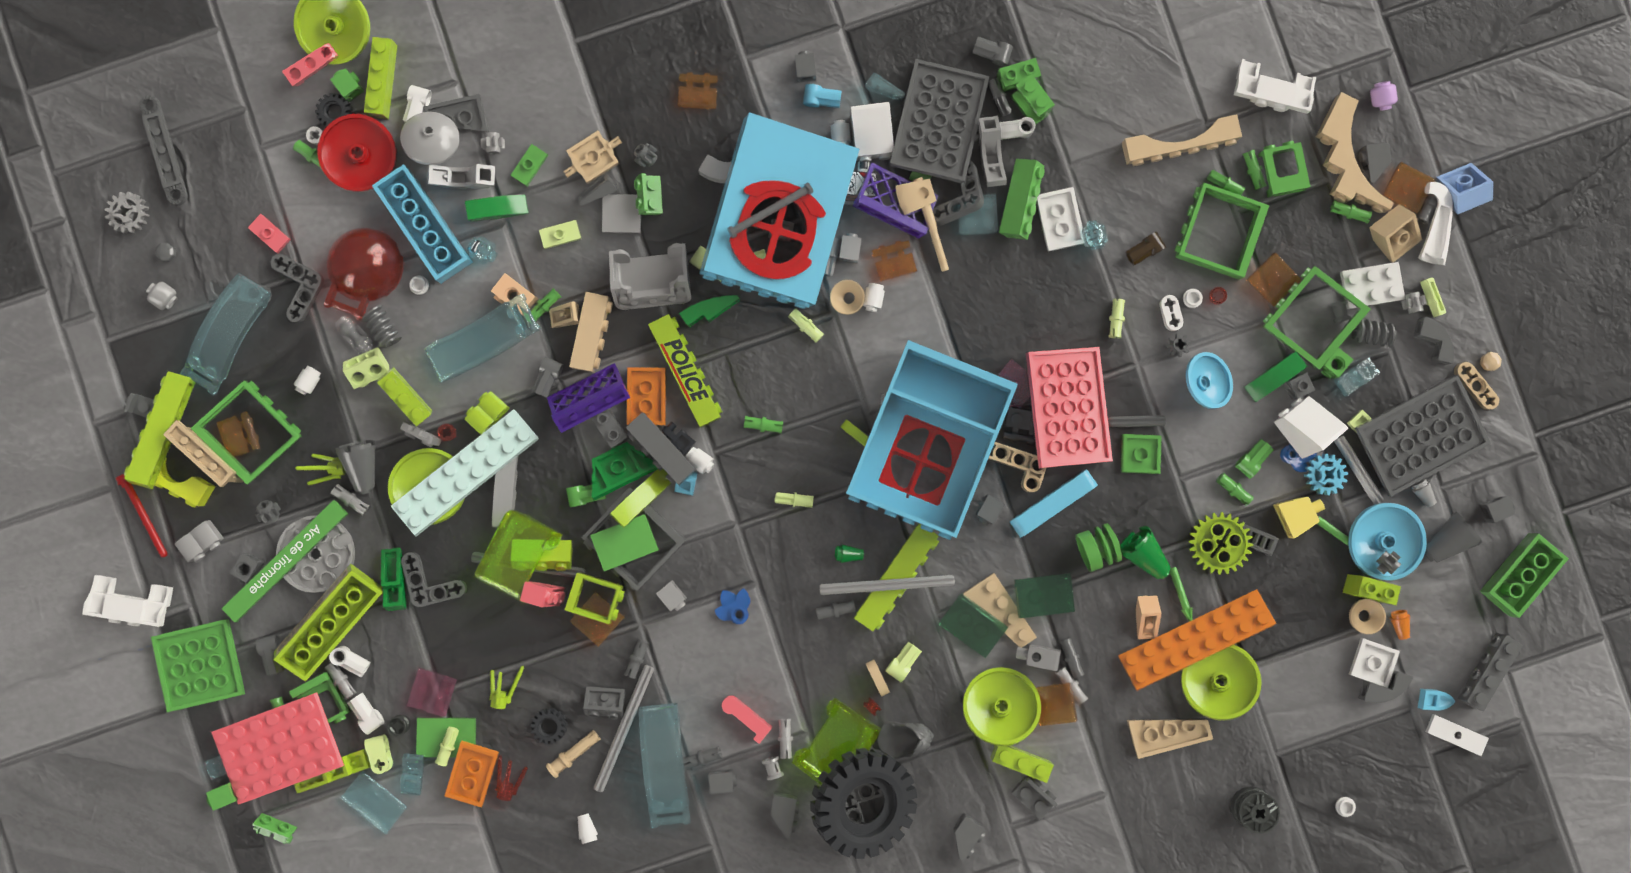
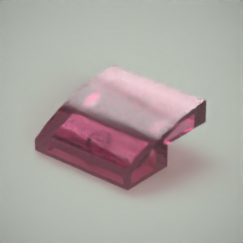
(1016, 374)
(431, 692)

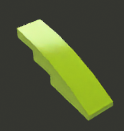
(641, 498)
(352, 763)

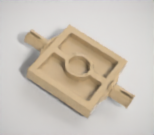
(592, 157)

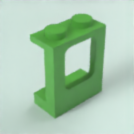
(1032, 99)
(1288, 184)
(320, 684)

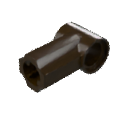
(1148, 247)

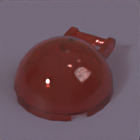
(362, 267)

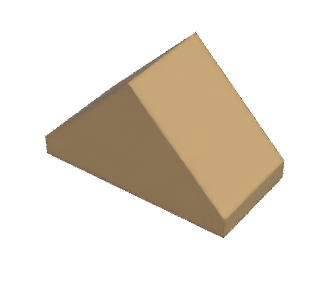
(565, 315)

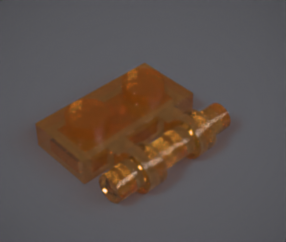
(697, 97)
(896, 266)
(233, 437)

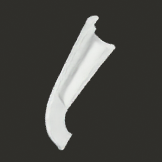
(1438, 236)

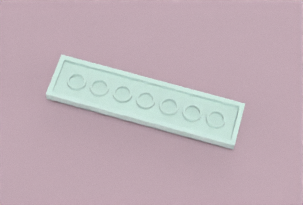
(464, 472)

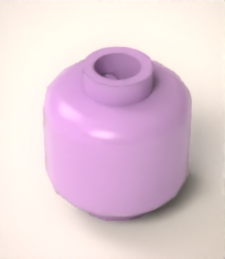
(1384, 95)

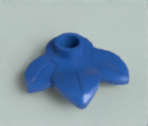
(1296, 461)
(731, 604)

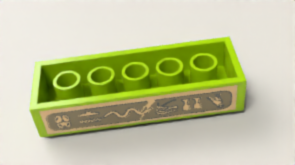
(327, 622)

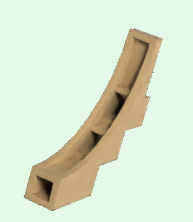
(1341, 159)

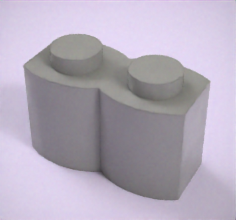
(199, 541)

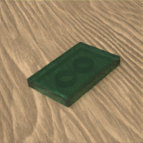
(1044, 595)
(973, 625)

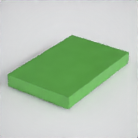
(621, 545)
(433, 730)

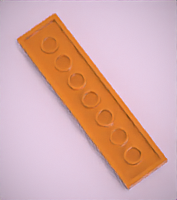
(1197, 640)

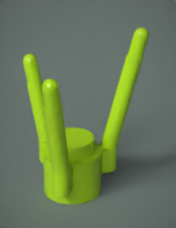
(334, 467)
(498, 697)

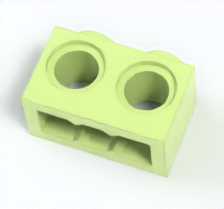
(363, 364)

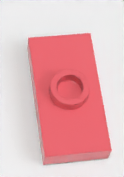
(269, 233)

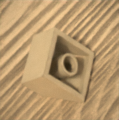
(1396, 232)

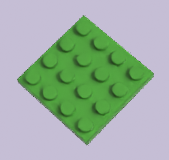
(198, 665)

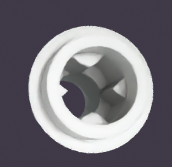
(586, 829)

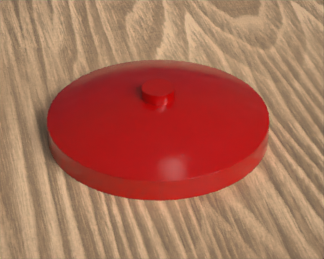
(356, 152)

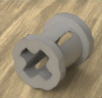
(772, 768)

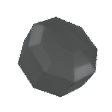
(165, 252)

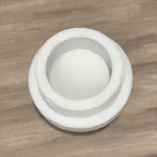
(419, 285)
(1192, 298)
(1345, 806)

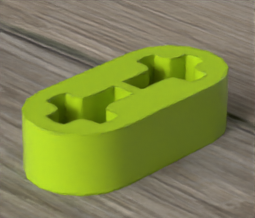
(856, 433)

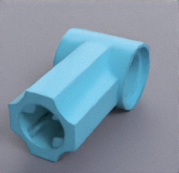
(817, 96)

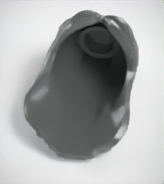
(904, 739)

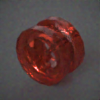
(1215, 290)
(447, 426)
(872, 706)

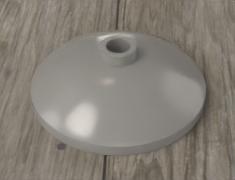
(431, 147)

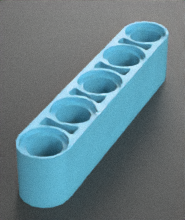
(1053, 503)

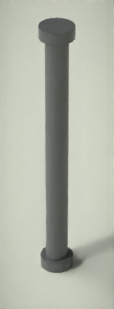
(807, 189)

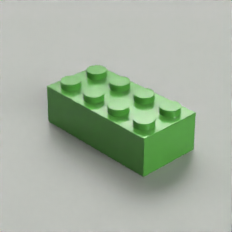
(1524, 575)

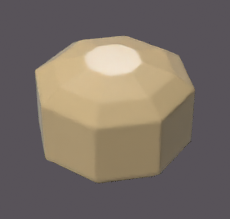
(1490, 361)

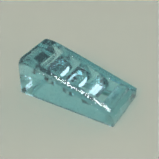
(881, 86)

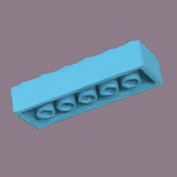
(422, 224)

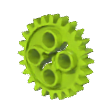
(1205, 533)

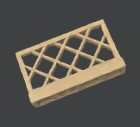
(201, 454)

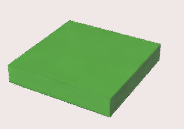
(1141, 454)

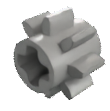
(492, 143)
(1413, 302)

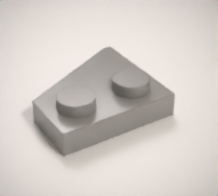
(426, 437)

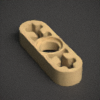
(1484, 386)

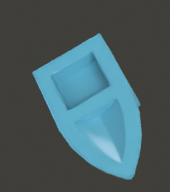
(1434, 700)

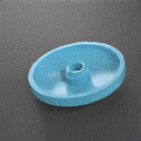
(1387, 529)

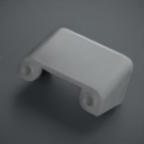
(650, 279)

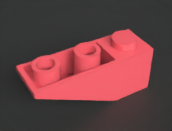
(542, 594)

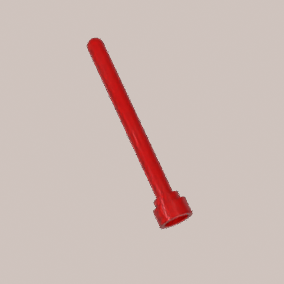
(142, 514)

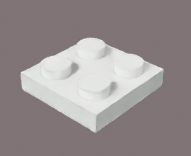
(1374, 662)

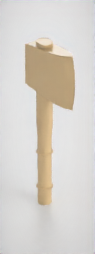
(921, 195)

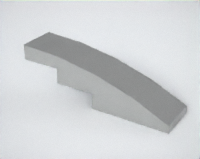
(504, 491)

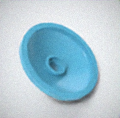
(1209, 380)

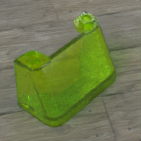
(515, 552)
(841, 733)

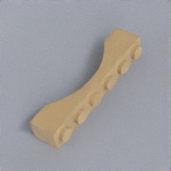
(1143, 148)

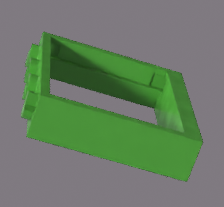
(1250, 242)
(1295, 289)
(266, 402)

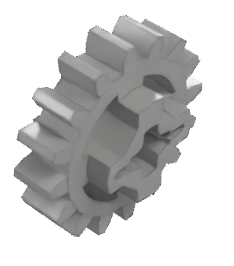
(120, 208)

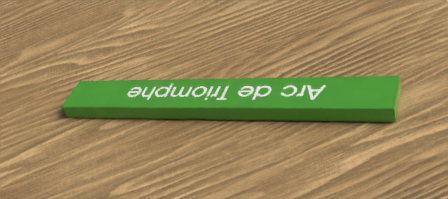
(285, 561)

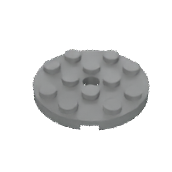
(319, 574)

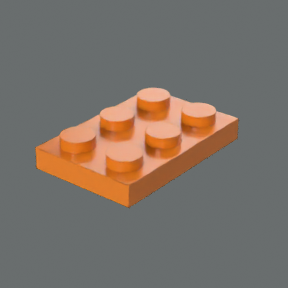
(646, 394)
(471, 774)

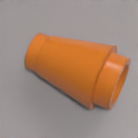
(1401, 623)

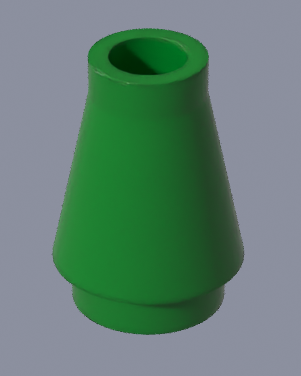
(847, 553)

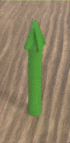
(1334, 531)
(1186, 609)

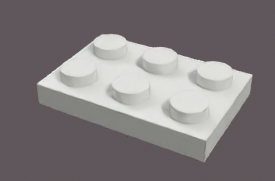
(1060, 219)
(1374, 284)

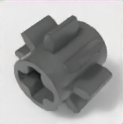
(645, 155)
(1181, 340)
(267, 512)
(1388, 562)

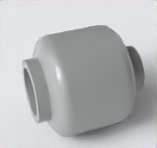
(161, 295)

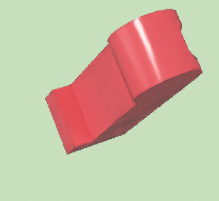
(310, 64)
(734, 706)

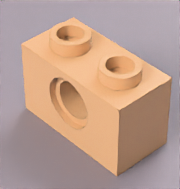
(506, 286)

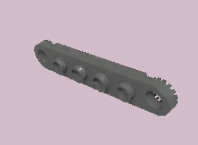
(163, 150)

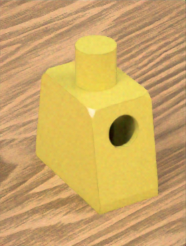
(1298, 515)

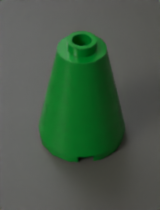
(1145, 553)

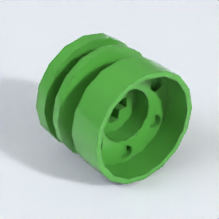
(1103, 545)

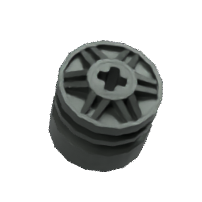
(1244, 810)

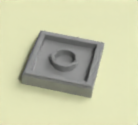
(620, 214)

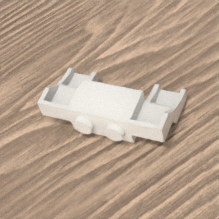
(1274, 92)
(134, 610)

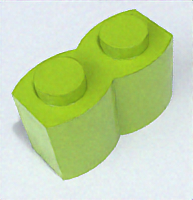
(486, 413)

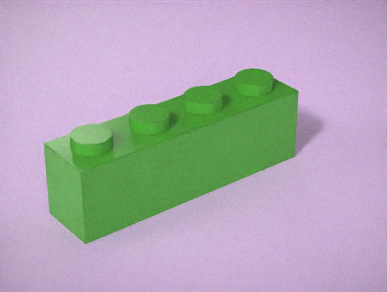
(1022, 199)

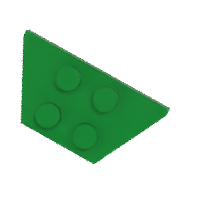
(618, 469)

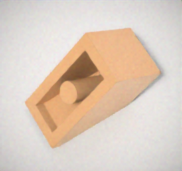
(1147, 617)

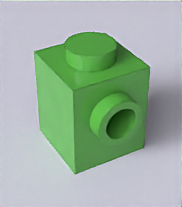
(347, 84)

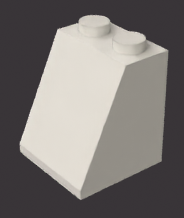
(872, 131)
(1309, 426)

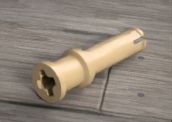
(565, 759)

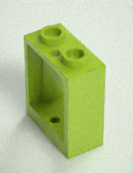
(1372, 589)
(576, 591)

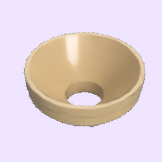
(838, 293)
(1376, 616)

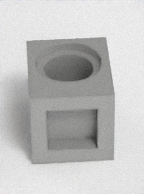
(850, 248)
(672, 596)

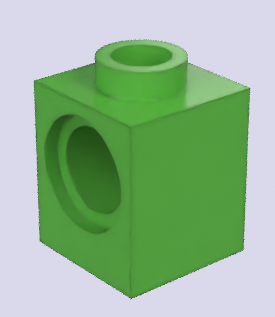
(1343, 362)
(221, 796)

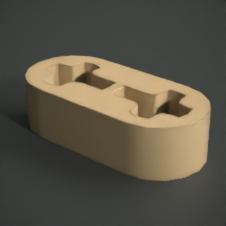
(877, 677)

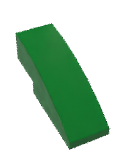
(496, 207)
(709, 309)
(1275, 376)
(393, 580)

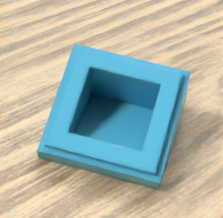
(688, 485)

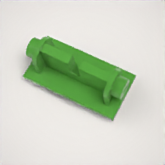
(267, 825)

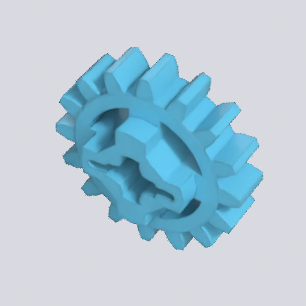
(1334, 472)

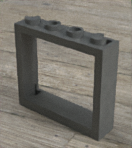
(619, 571)

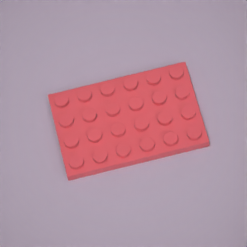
(1068, 407)
(277, 748)

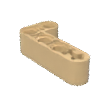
(1025, 466)

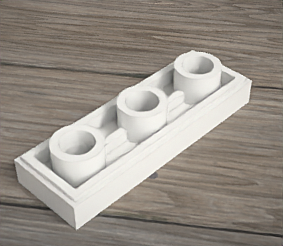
(1465, 738)

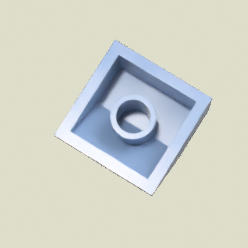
(1467, 187)

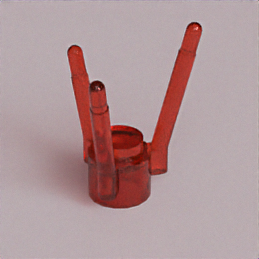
(505, 788)

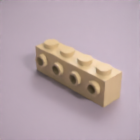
(590, 332)

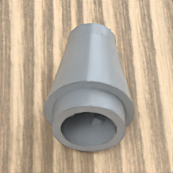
(1424, 492)

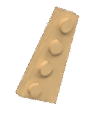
(995, 599)
(1159, 736)

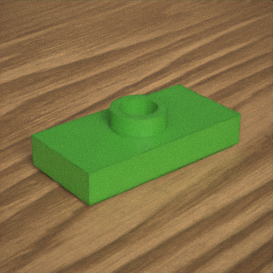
(529, 165)

